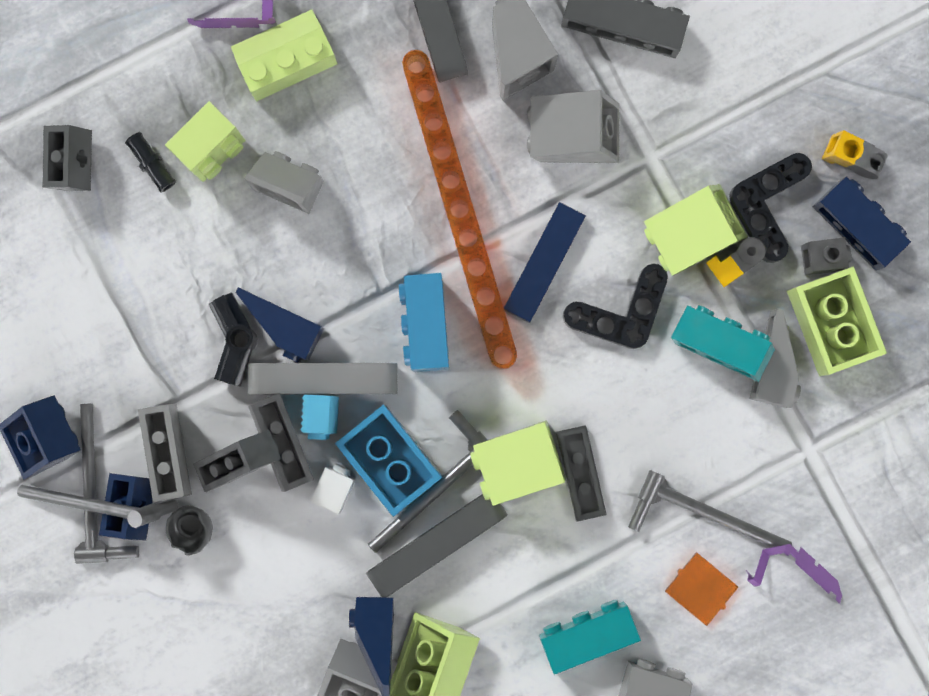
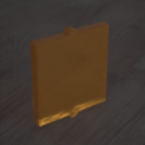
(701, 588)

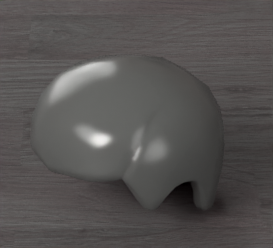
(189, 529)

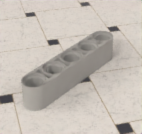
(322, 378)

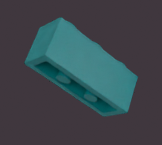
(723, 342)
(589, 636)

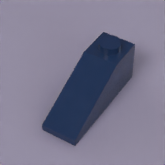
(285, 328)
(374, 635)

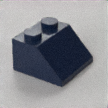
(39, 436)

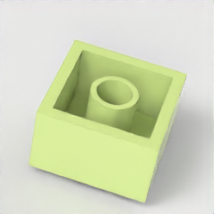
(206, 142)

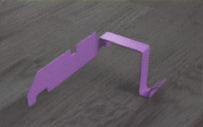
(267, 18)
(804, 561)

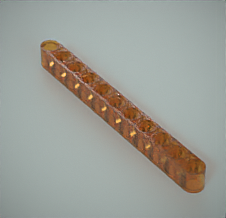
(459, 195)

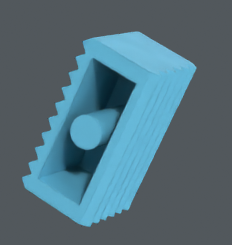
(320, 416)

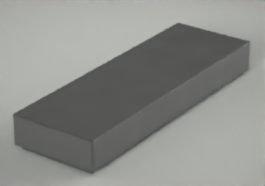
(581, 473)

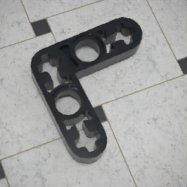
(760, 194)
(621, 323)

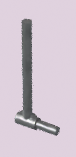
(656, 488)
(437, 489)
(135, 516)
(93, 550)

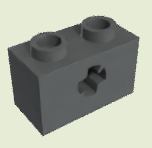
(67, 158)

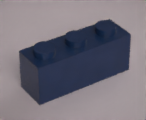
(862, 223)

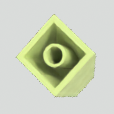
(694, 229)
(518, 463)

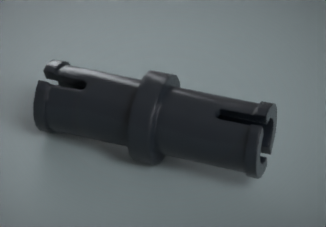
(150, 162)

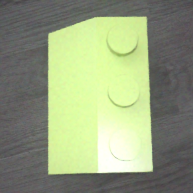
(284, 55)
(433, 659)

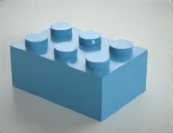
(424, 322)
(388, 460)

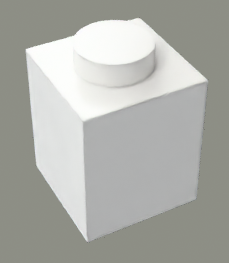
(333, 488)

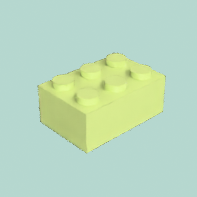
(836, 322)

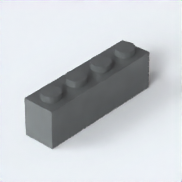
(629, 23)

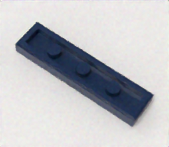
(544, 262)

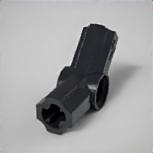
(232, 321)

